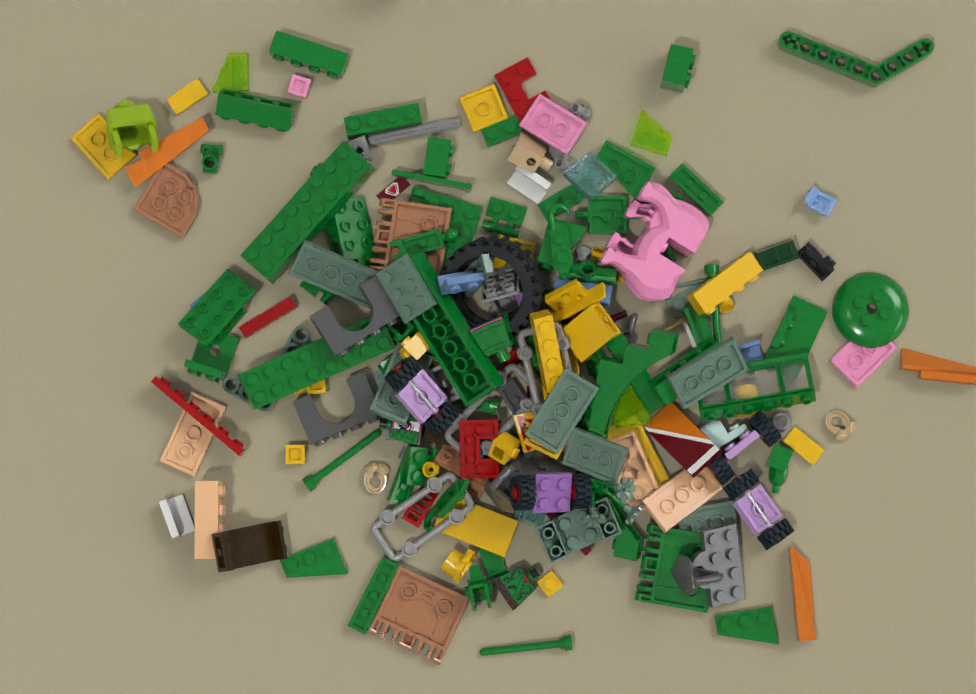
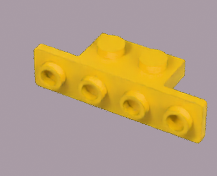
(573, 298)

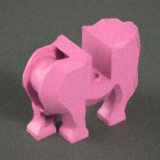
(667, 224)

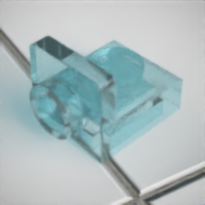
(529, 518)

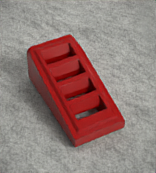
(406, 517)

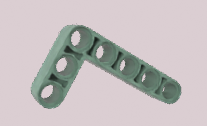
(238, 392)

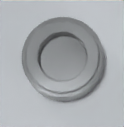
(781, 421)

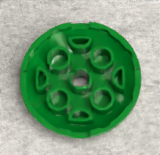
(857, 323)

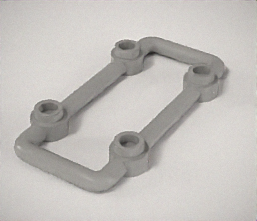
(525, 353)
(525, 405)
(410, 548)

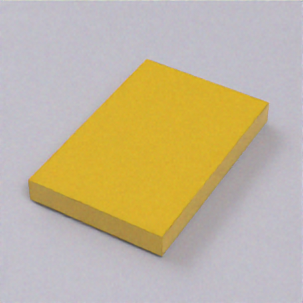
(94, 143)

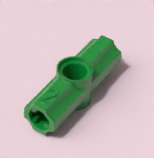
(598, 274)

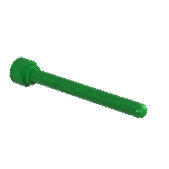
(711, 270)
(312, 481)
(564, 643)

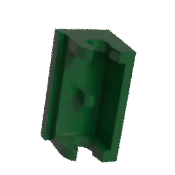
(776, 254)

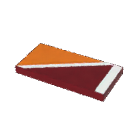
(682, 439)

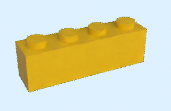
(724, 283)
(546, 347)

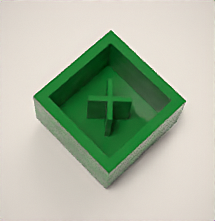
(676, 68)

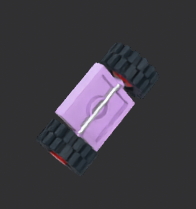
(421, 396)
(763, 430)
(758, 509)

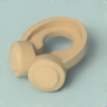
(840, 435)
(370, 468)

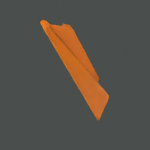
(167, 150)
(936, 368)
(802, 596)

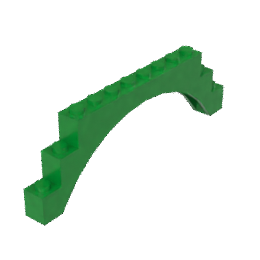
(613, 380)

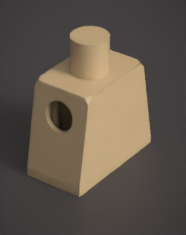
(529, 154)

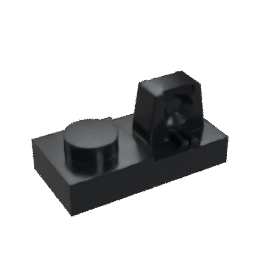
(813, 259)

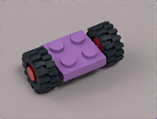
(550, 492)

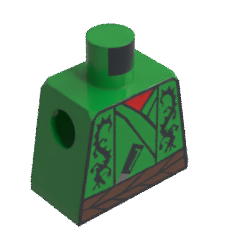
(516, 585)

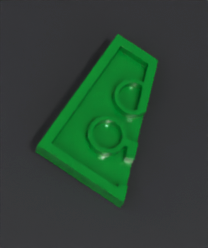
(315, 561)
(749, 625)

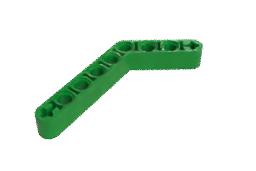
(849, 61)
(640, 384)

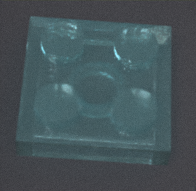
(589, 176)

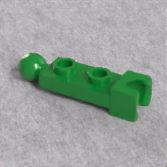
(424, 242)

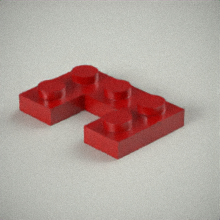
(510, 84)
(469, 448)

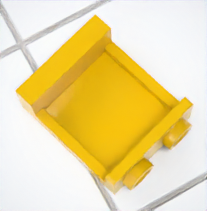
(590, 331)

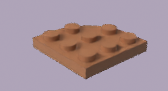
(170, 201)

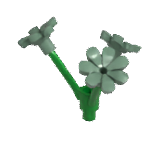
(623, 492)

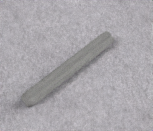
(414, 131)

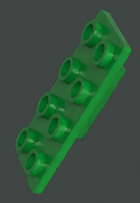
(351, 232)
(218, 308)
(797, 329)

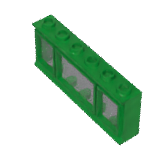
(763, 387)

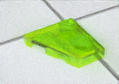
(234, 73)
(650, 136)
(631, 411)

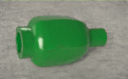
(777, 478)

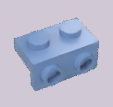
(459, 282)

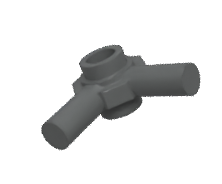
(629, 332)

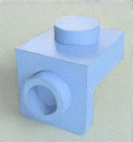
(819, 202)

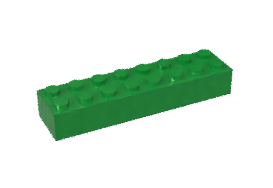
(308, 211)
(452, 342)
(308, 366)

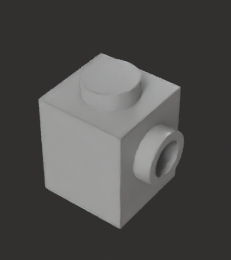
(361, 147)

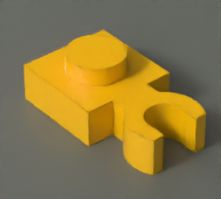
(317, 388)

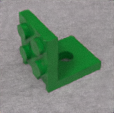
(213, 367)

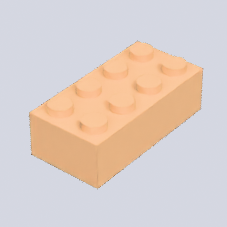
(208, 517)

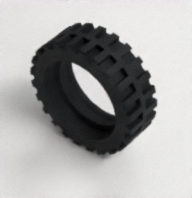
(518, 260)

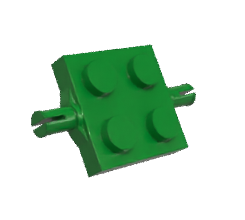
(605, 215)

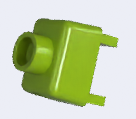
(131, 127)

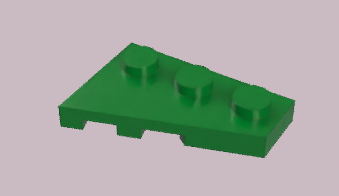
(630, 170)

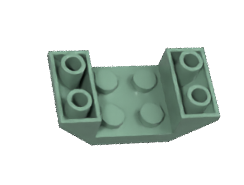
(567, 534)

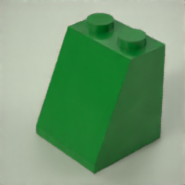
(576, 234)

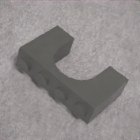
(338, 338)
(319, 429)

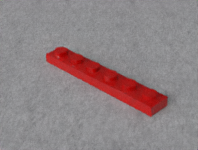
(192, 409)

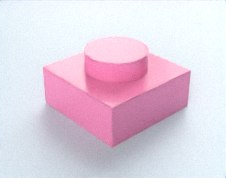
(299, 86)

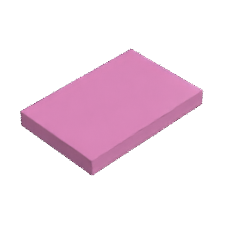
(553, 124)
(859, 362)

